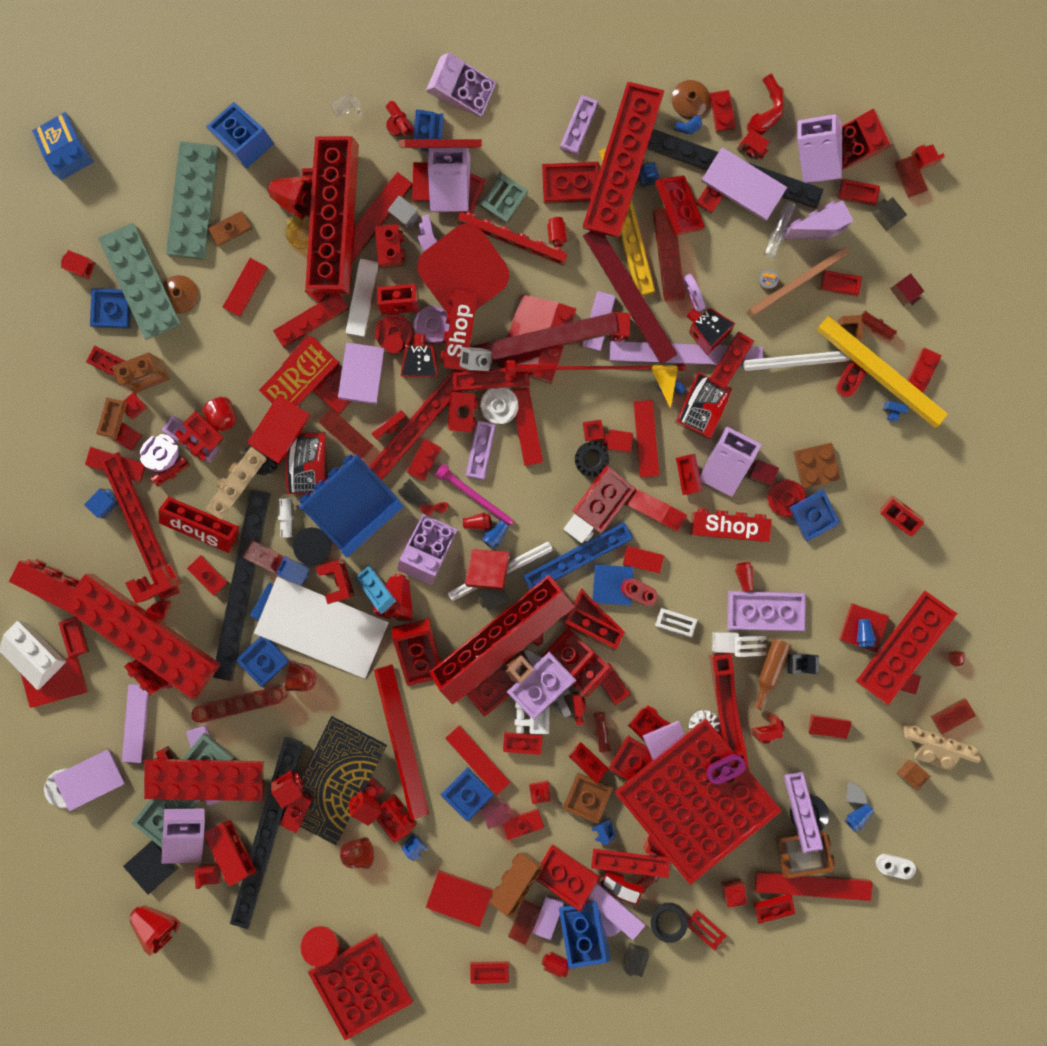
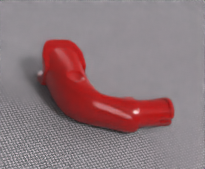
(768, 119)

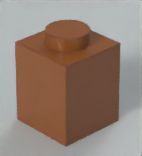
(913, 774)

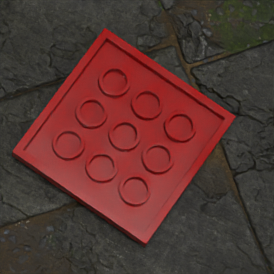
(361, 986)

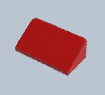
(829, 726)

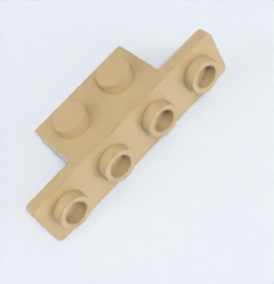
(235, 483)
(938, 749)

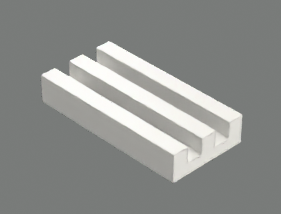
(660, 617)
(760, 646)

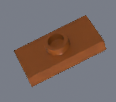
(229, 228)
(111, 418)

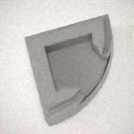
(855, 794)

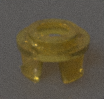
(292, 225)

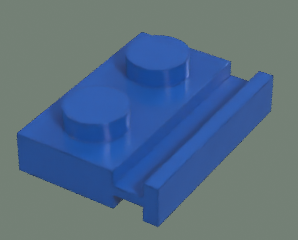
(427, 126)

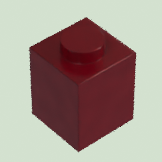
(907, 290)
(762, 473)

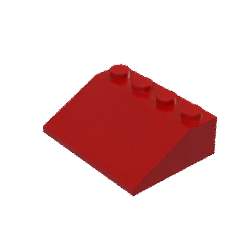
(535, 315)

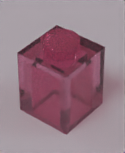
(496, 813)

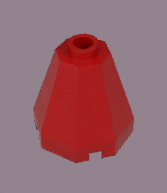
(292, 195)
(400, 590)
(153, 928)

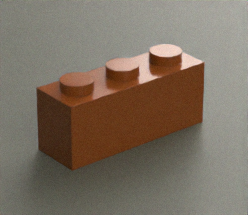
(516, 883)

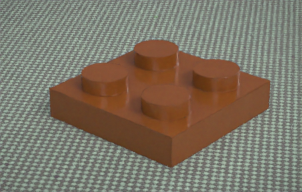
(817, 465)
(587, 798)

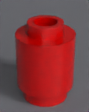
(557, 231)
(555, 964)

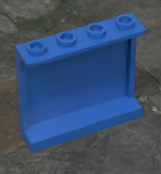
(350, 504)

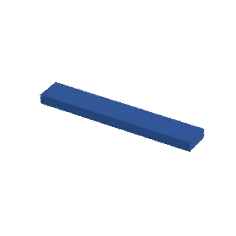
(580, 555)

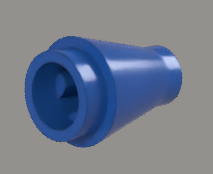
(494, 536)
(865, 634)
(859, 817)

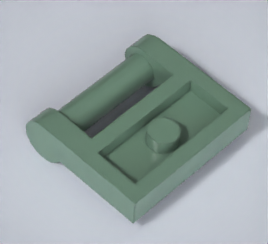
(507, 202)

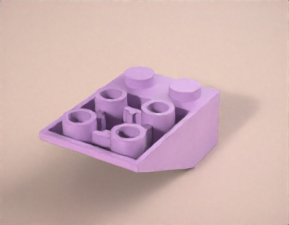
(460, 85)
(820, 148)
(449, 179)
(822, 224)
(729, 461)
(426, 549)
(183, 835)

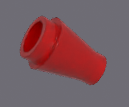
(478, 522)
(745, 575)

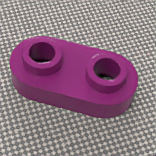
(726, 770)

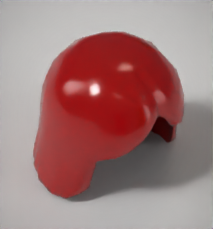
(219, 413)

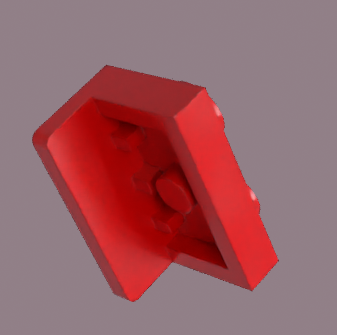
(647, 721)
(769, 732)

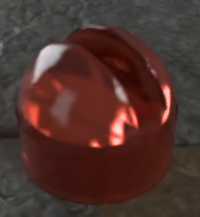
(957, 658)

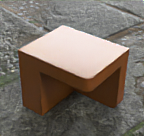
(853, 325)

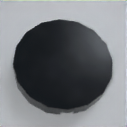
(312, 546)

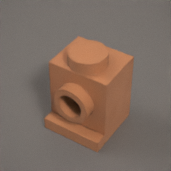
(515, 667)

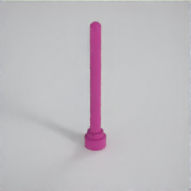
(445, 474)

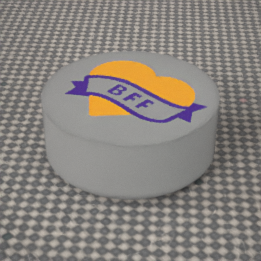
(768, 279)

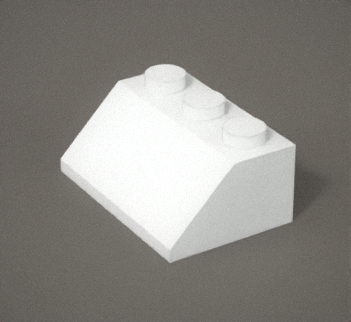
(30, 654)

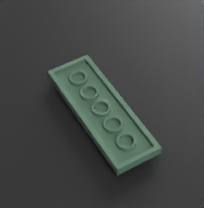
(192, 200)
(139, 281)
(152, 816)

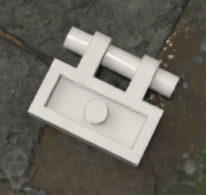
(537, 726)

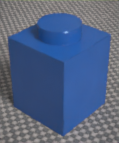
(102, 503)
(293, 571)

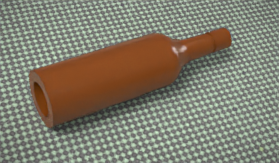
(772, 669)

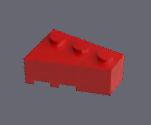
(593, 622)

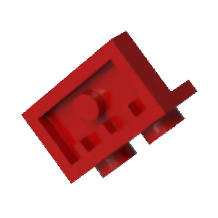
(395, 819)

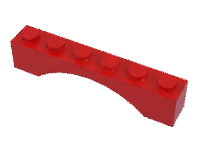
(725, 696)

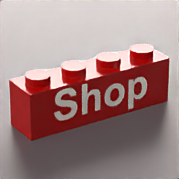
(460, 327)
(198, 524)
(730, 526)

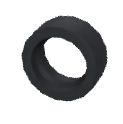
(669, 938)

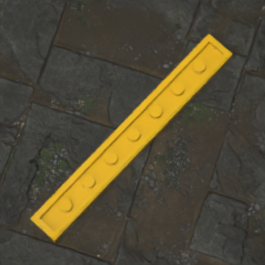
(635, 250)
(882, 372)

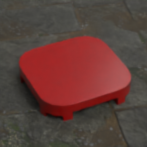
(464, 262)

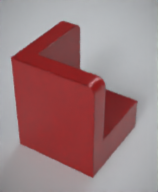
(927, 156)
(207, 875)

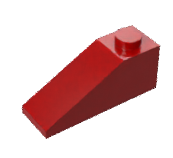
(656, 510)

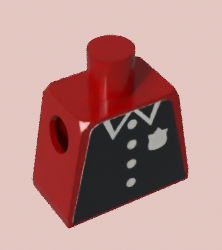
(709, 328)
(419, 359)

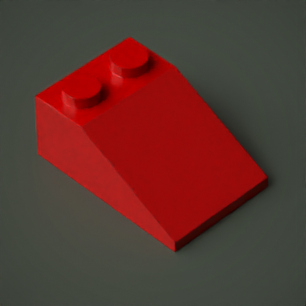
(416, 650)

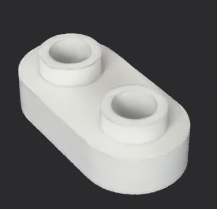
(896, 867)

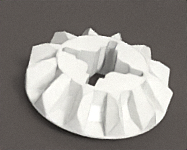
(694, 720)

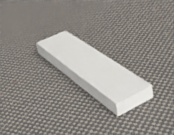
(362, 298)

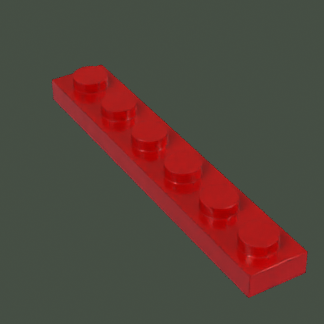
(520, 241)

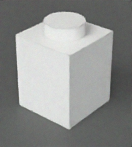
(579, 529)
(724, 642)

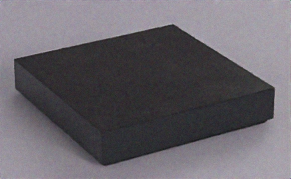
(147, 867)

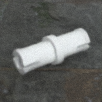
(285, 518)

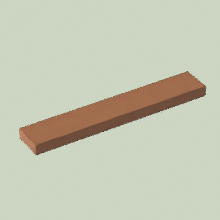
(798, 282)

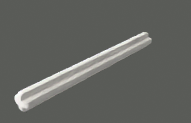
(796, 360)
(513, 565)

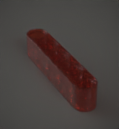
(668, 256)
(230, 704)

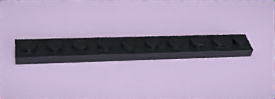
(703, 158)
(241, 586)
(265, 838)

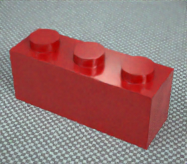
(229, 853)

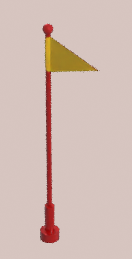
(664, 374)

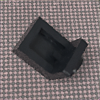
(803, 664)

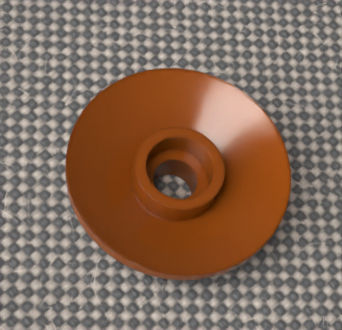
(690, 107)
(188, 293)

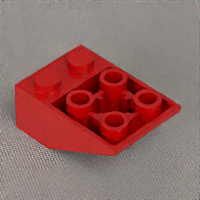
(863, 138)

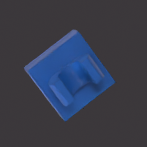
(648, 174)
(894, 410)
(606, 832)
(413, 847)

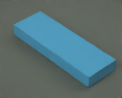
(375, 589)

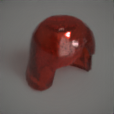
(294, 679)
(363, 859)

